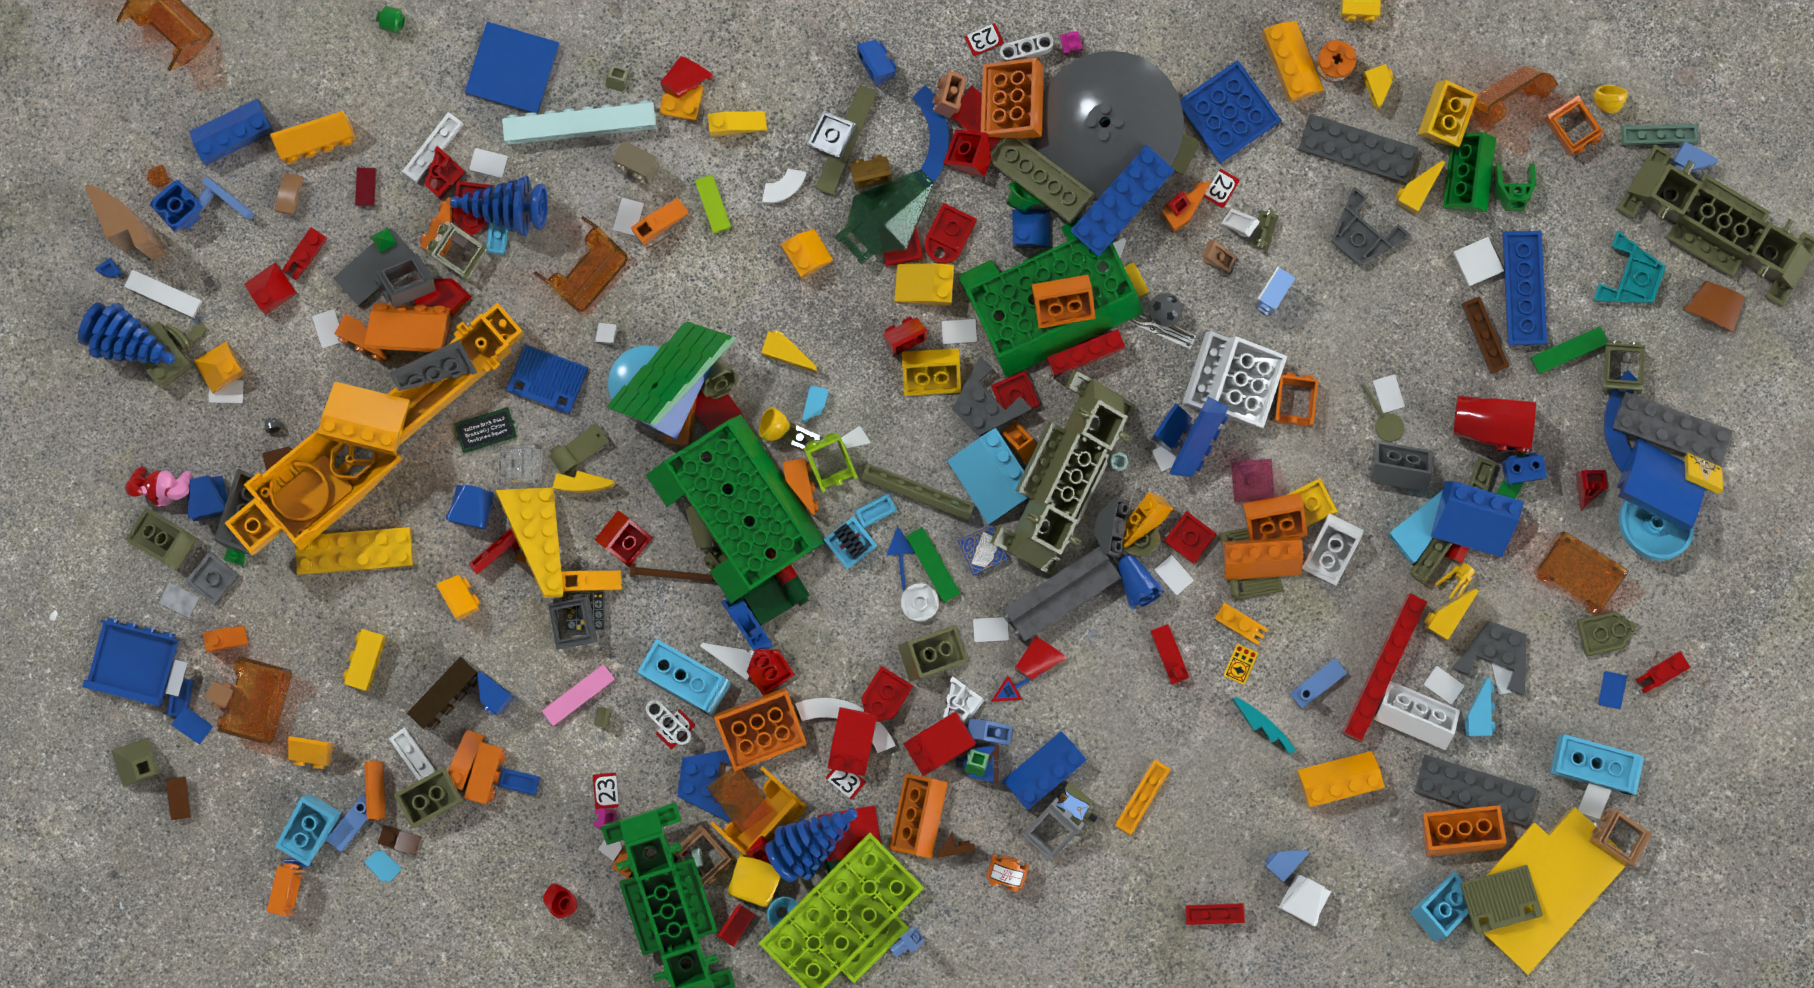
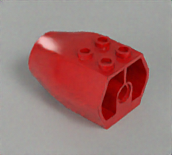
(1496, 422)

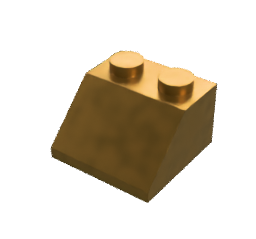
(870, 172)

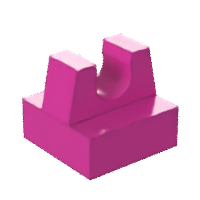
(1071, 42)
(605, 816)

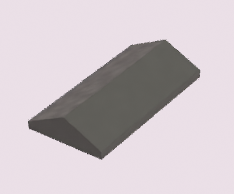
(236, 500)

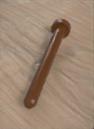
(670, 574)

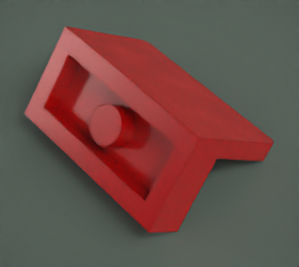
(736, 925)

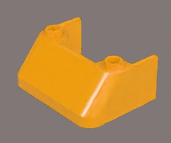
(785, 810)

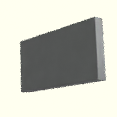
(359, 276)

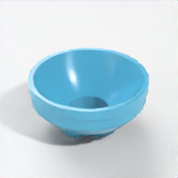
(787, 902)

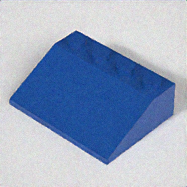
(1476, 518)

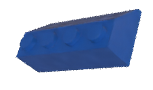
(231, 132)
(1199, 438)
(1044, 770)

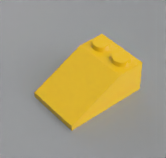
(924, 284)
(1447, 617)

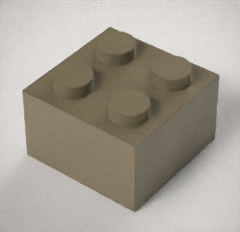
(635, 162)

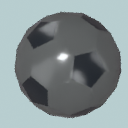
(1165, 309)

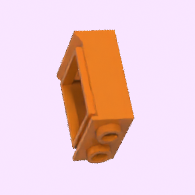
(1562, 137)
(1305, 381)
(285, 889)

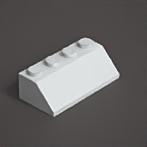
(1417, 715)

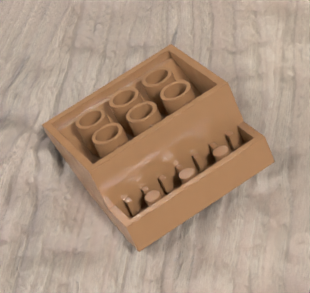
(124, 226)

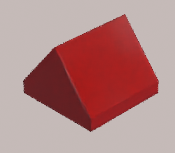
(1178, 203)
(1457, 553)

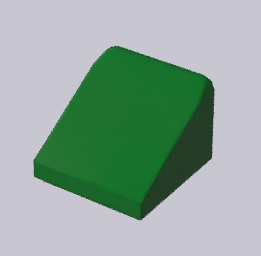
(976, 763)

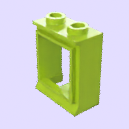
(834, 478)

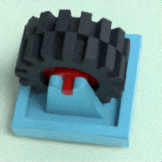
(850, 542)

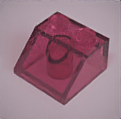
(1252, 480)

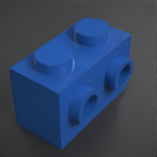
(1524, 468)

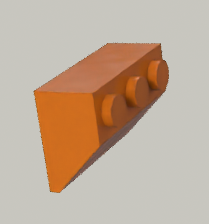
(1063, 301)
(1276, 517)

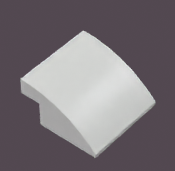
(1237, 376)

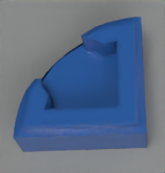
(109, 269)

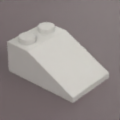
(1332, 549)

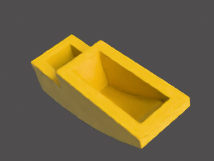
(581, 483)

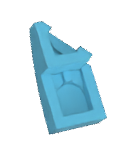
(815, 402)

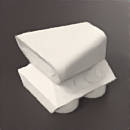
(1305, 899)

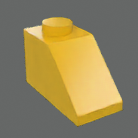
(1378, 83)

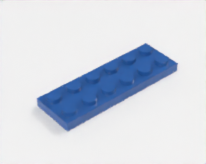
(1122, 200)
(1524, 288)

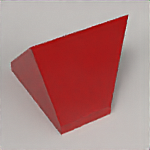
(1590, 485)

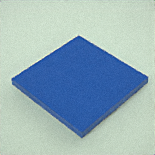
(512, 68)
(1229, 112)

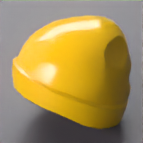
(1610, 98)
(773, 425)

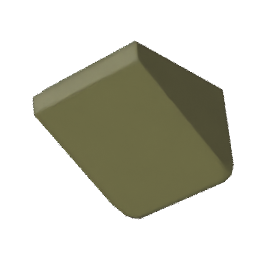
(617, 78)
(602, 717)

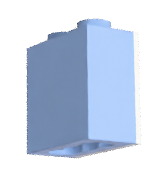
(1274, 292)

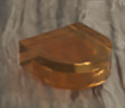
(157, 176)

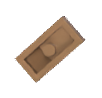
(1218, 256)

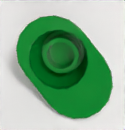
(1020, 198)

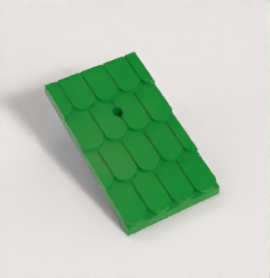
(670, 382)

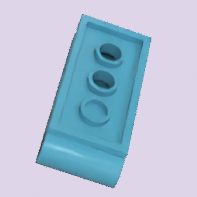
(700, 688)
(1614, 767)

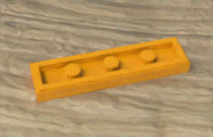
(1142, 797)

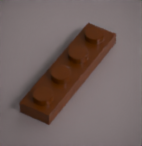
(1485, 335)

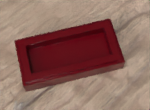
(365, 186)

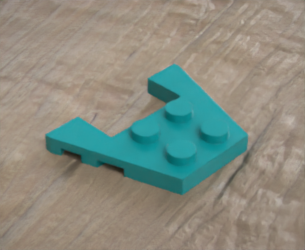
(1639, 279)

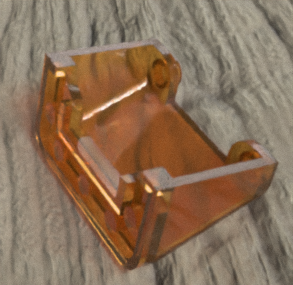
(1489, 103)
(1581, 571)
(256, 701)

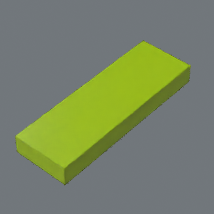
(712, 204)

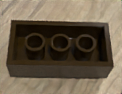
(444, 694)

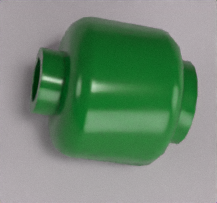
(390, 19)

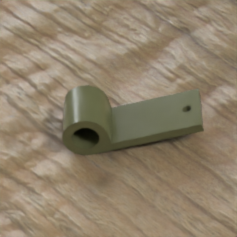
(579, 449)

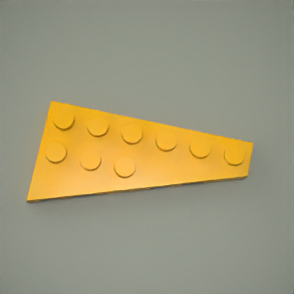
(535, 528)

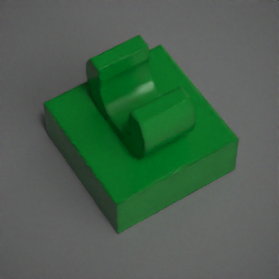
(235, 557)

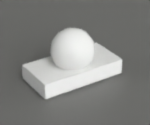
(1240, 222)

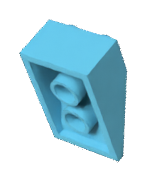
(308, 828)
(1441, 908)

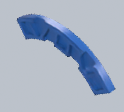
(938, 133)
(1615, 439)

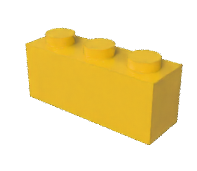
(364, 659)

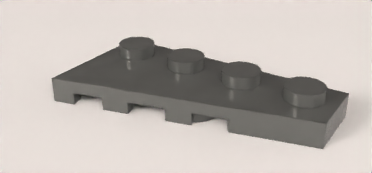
(443, 363)

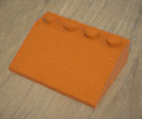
(1012, 99)
(407, 327)
(760, 729)

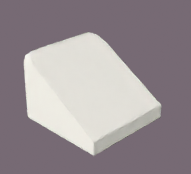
(606, 333)
(611, 850)

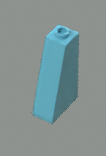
(1415, 532)

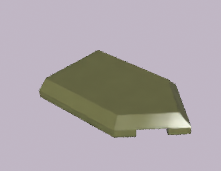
(1604, 632)

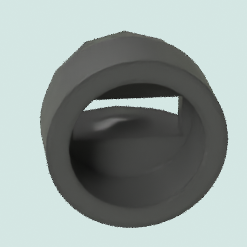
(272, 425)

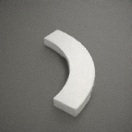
(830, 707)

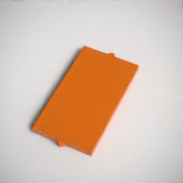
(375, 790)

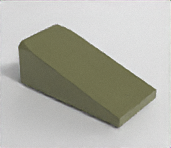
(800, 437)

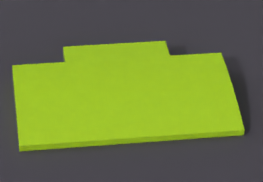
(845, 918)

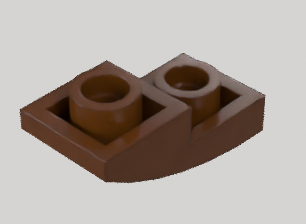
(178, 798)

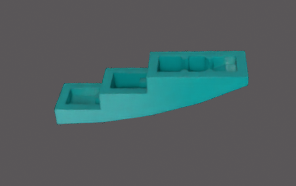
(1258, 720)

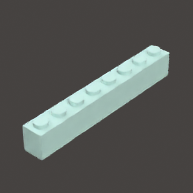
(579, 123)

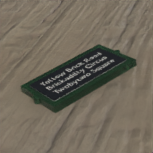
(485, 430)

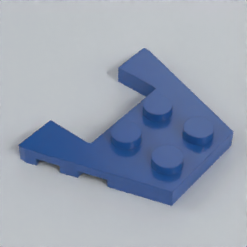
(696, 775)

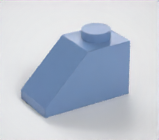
(1689, 152)
(990, 731)
(1284, 862)

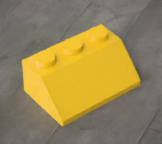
(1447, 114)
(931, 372)

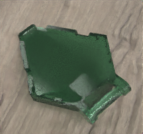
(886, 215)

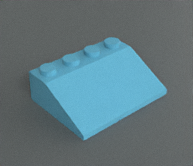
(989, 475)

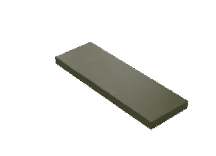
(1041, 178)

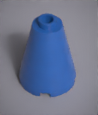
(1138, 582)

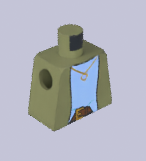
(1077, 803)

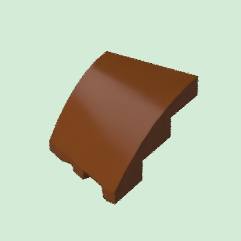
(1716, 305)

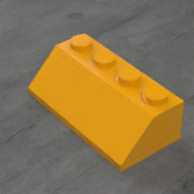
(1291, 61)
(313, 137)
(1340, 779)

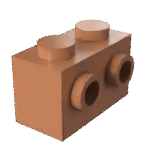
(949, 94)

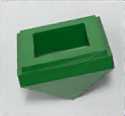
(383, 240)

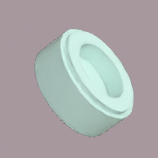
(698, 856)

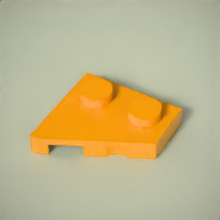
(683, 107)

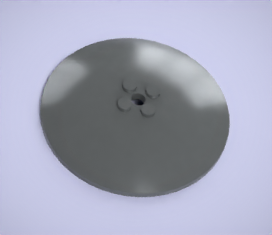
(1112, 86)

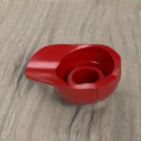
(560, 901)

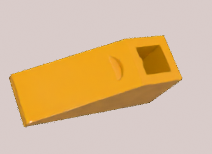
(1146, 517)
(591, 581)

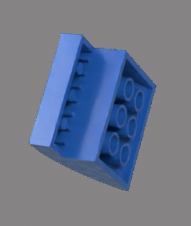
(1658, 485)

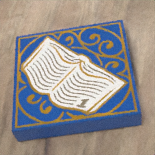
(980, 552)

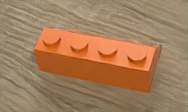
(1262, 558)
(918, 815)
(1463, 831)

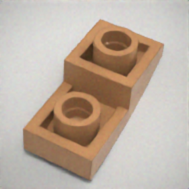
(288, 194)

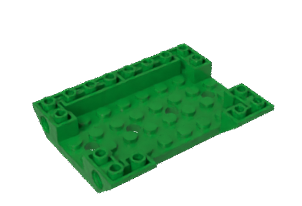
(1017, 338)
(757, 493)

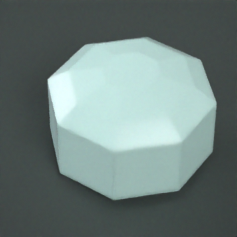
(1118, 461)

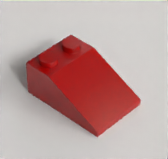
(905, 336)
(852, 741)
(939, 743)

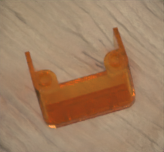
(174, 22)
(591, 273)

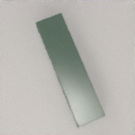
(1659, 134)

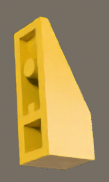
(736, 123)
(1416, 191)
(783, 350)

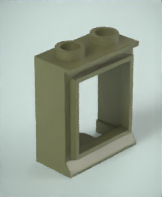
(436, 245)
(1623, 385)

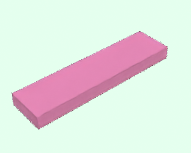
(578, 695)

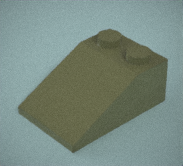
(162, 373)
(161, 538)
(932, 653)
(428, 798)

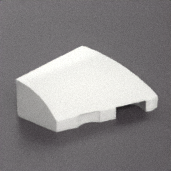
(962, 700)

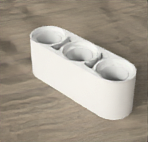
(1033, 42)
(661, 716)

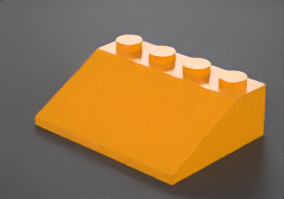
(363, 418)

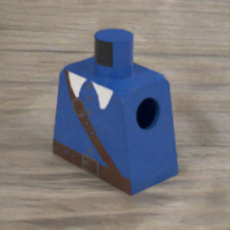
(992, 769)

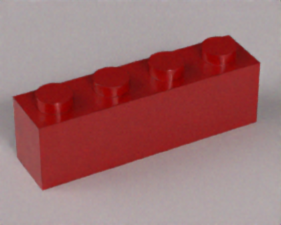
(1085, 353)

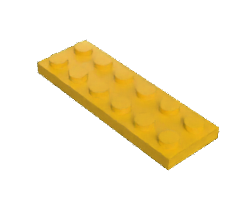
(356, 551)

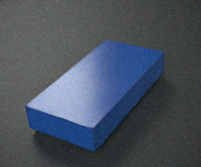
(177, 703)
(519, 781)

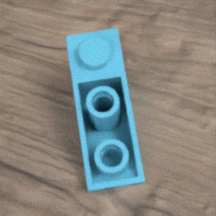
(1479, 716)

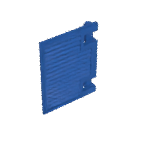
(547, 378)

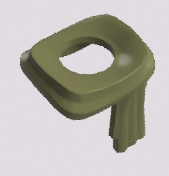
(186, 341)

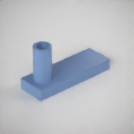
(214, 188)
(1318, 683)
(349, 825)
(909, 940)

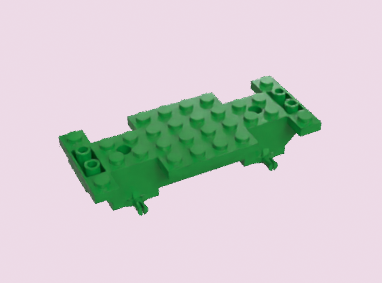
(666, 900)

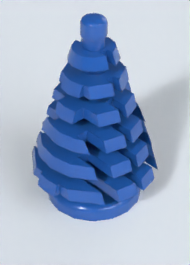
(509, 205)
(119, 336)
(806, 844)

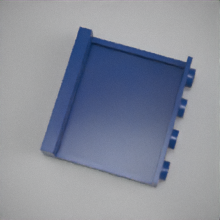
(132, 662)

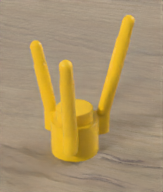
(1463, 575)

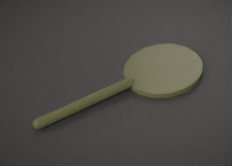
(1388, 426)

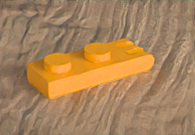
(1240, 623)

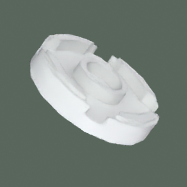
(919, 602)

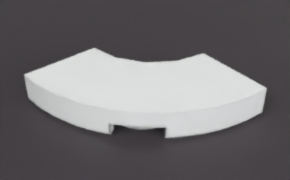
(784, 188)

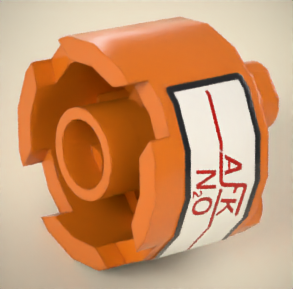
(1340, 51)
(1007, 872)

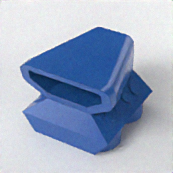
(177, 206)
(206, 498)
(470, 506)

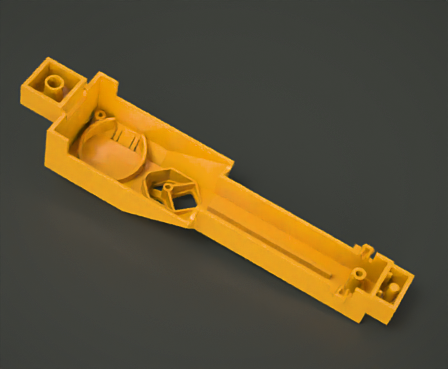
(320, 490)

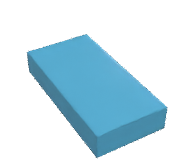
(875, 510)

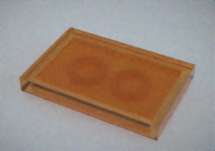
(739, 799)

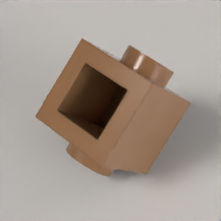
(220, 694)

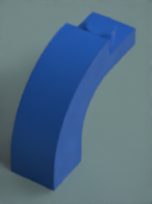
(747, 624)

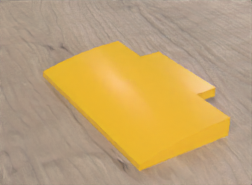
(1566, 878)

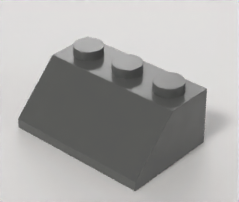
(1401, 466)

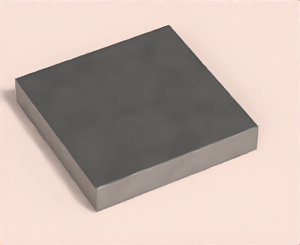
(212, 578)

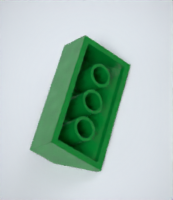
(1470, 173)

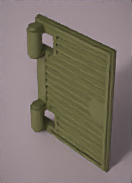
(1254, 586)
(1501, 899)

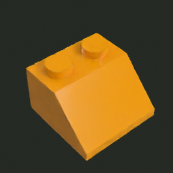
(806, 253)
(458, 596)
(309, 751)

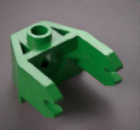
(1507, 191)

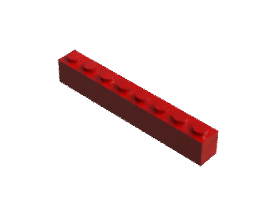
(1384, 667)

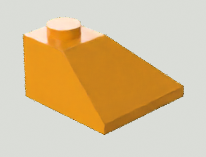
(219, 367)

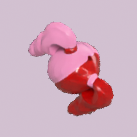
(158, 486)

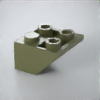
(135, 762)

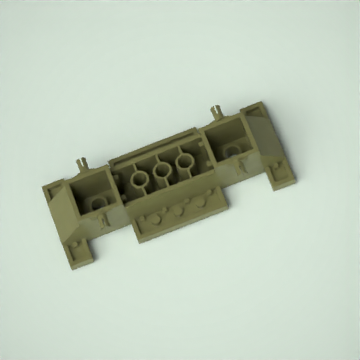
(1719, 224)
(1065, 474)

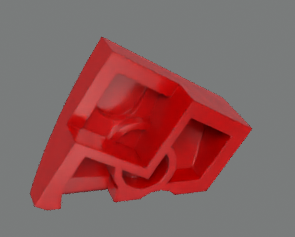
(684, 77)
(442, 174)
(1038, 659)

